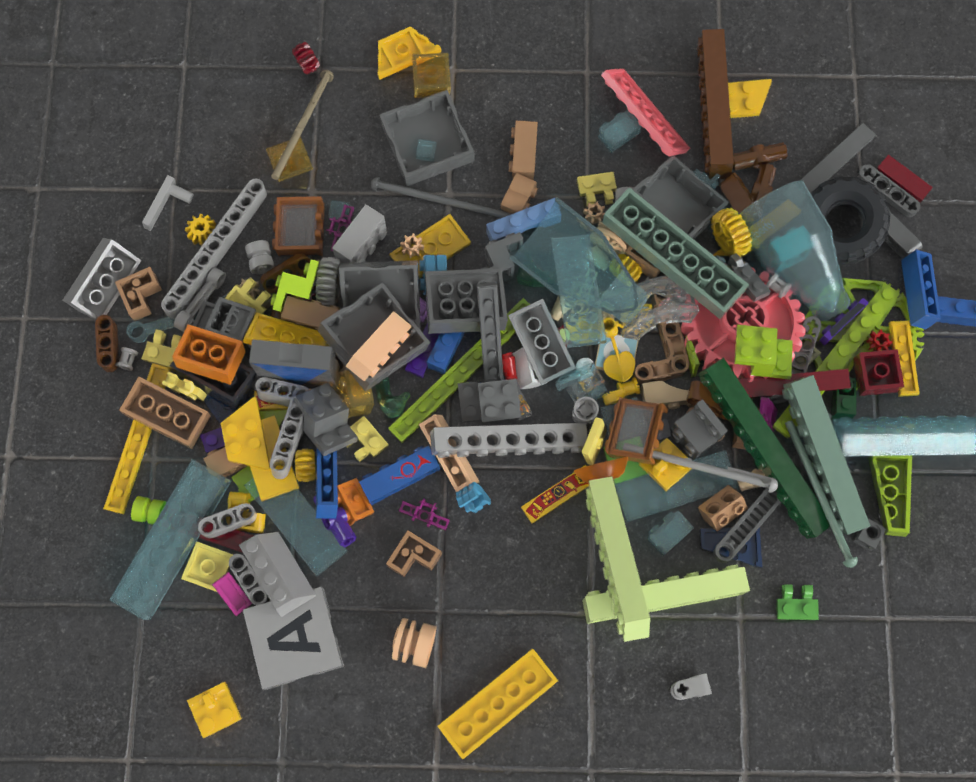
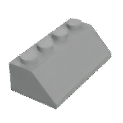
(95, 286)
(542, 341)
(277, 571)

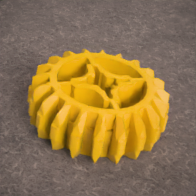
(731, 232)

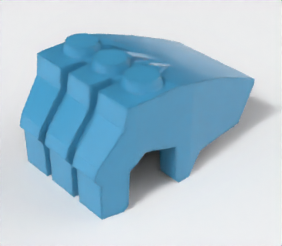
(472, 498)

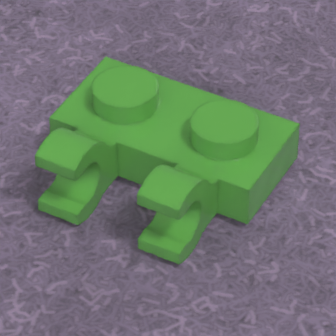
(797, 608)

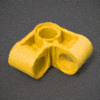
(239, 498)

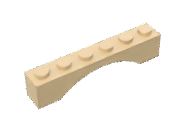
(660, 392)

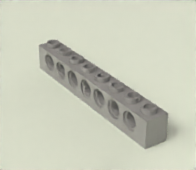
(574, 431)

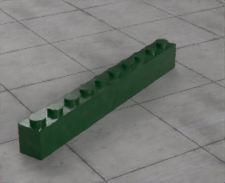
(764, 448)

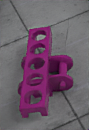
(337, 233)
(431, 514)

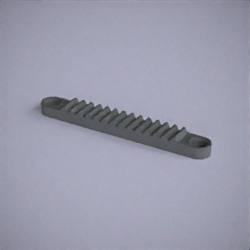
(751, 520)

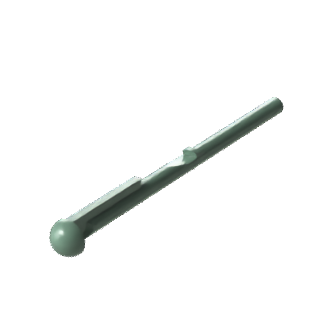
(849, 560)

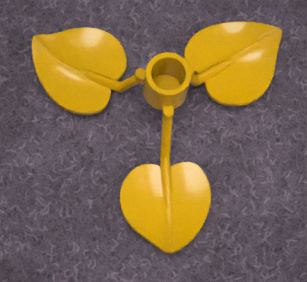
(622, 365)

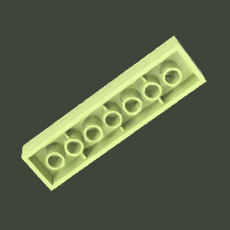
(618, 560)
(675, 592)

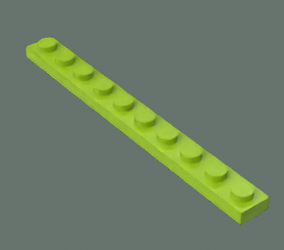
(849, 342)
(447, 384)

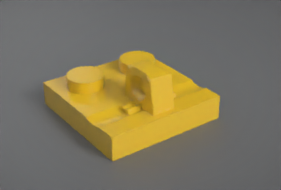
(663, 472)
(214, 710)

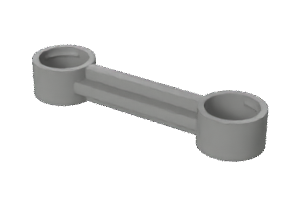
(214, 281)

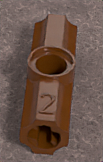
(759, 155)
(764, 181)

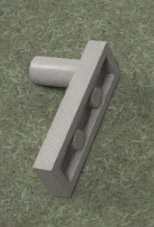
(168, 188)

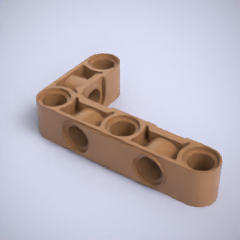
(674, 352)

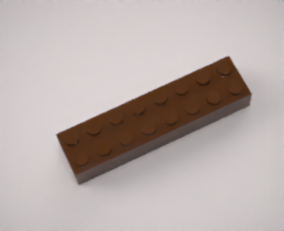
(715, 103)

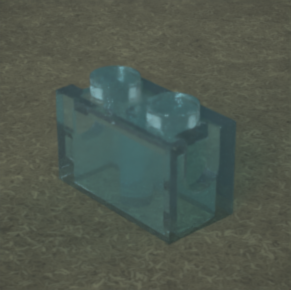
(619, 131)
(670, 532)

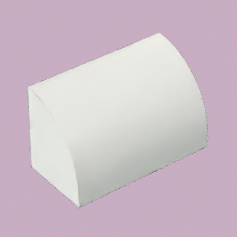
(525, 373)

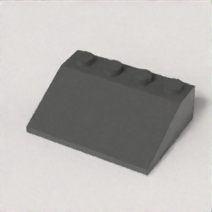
(454, 299)

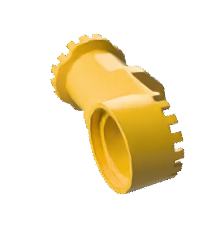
(622, 390)

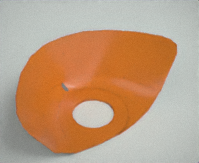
(601, 470)

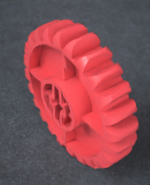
(716, 337)

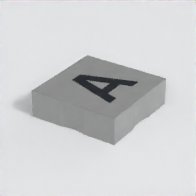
(293, 644)

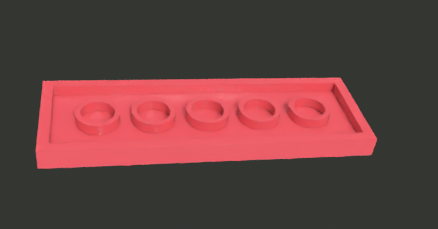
(645, 111)

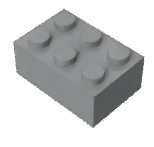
(361, 236)

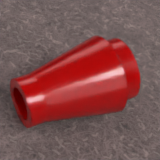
(509, 366)

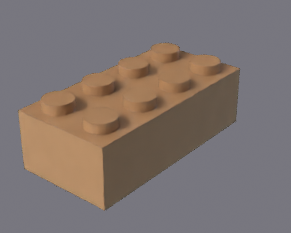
(165, 412)

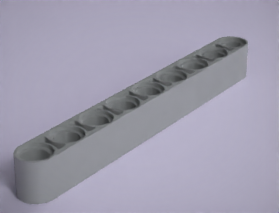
(216, 238)

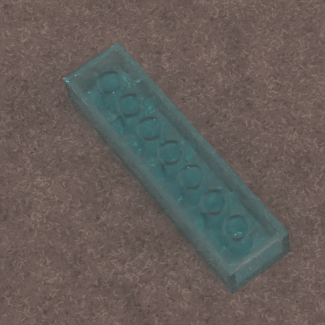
(906, 435)
(170, 540)

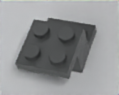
(499, 253)
(225, 318)
(489, 400)
(325, 419)
(697, 430)

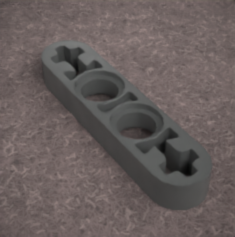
(890, 188)
(807, 353)

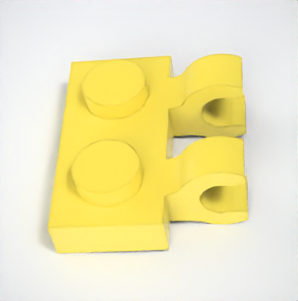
(597, 184)
(240, 295)
(160, 354)
(185, 387)
(369, 438)

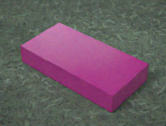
(231, 593)

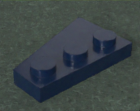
(748, 554)

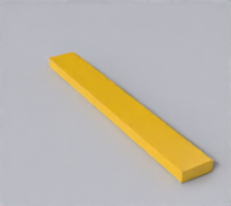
(132, 453)

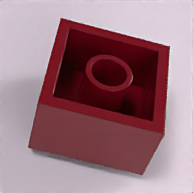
(878, 372)

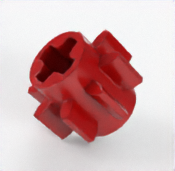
(875, 344)

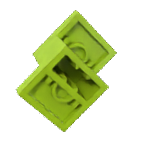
(294, 285)
(763, 351)

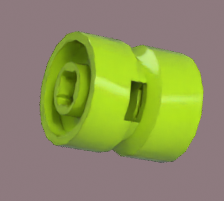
(145, 509)

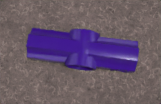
(340, 527)

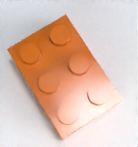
(209, 354)

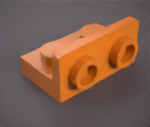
(354, 501)

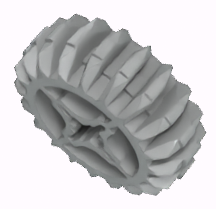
(328, 281)

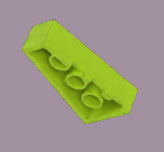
(893, 491)

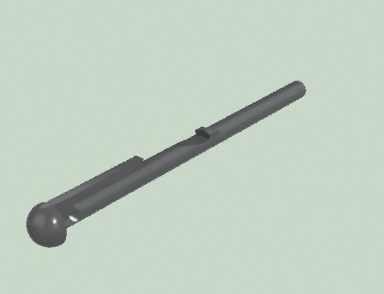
(377, 183)

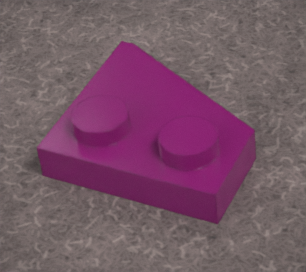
(768, 411)

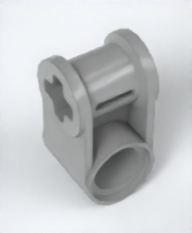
(694, 687)

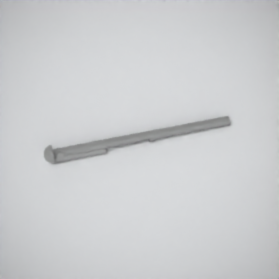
(730, 472)

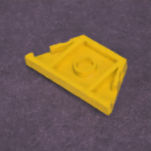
(397, 51)
(747, 97)
(245, 436)

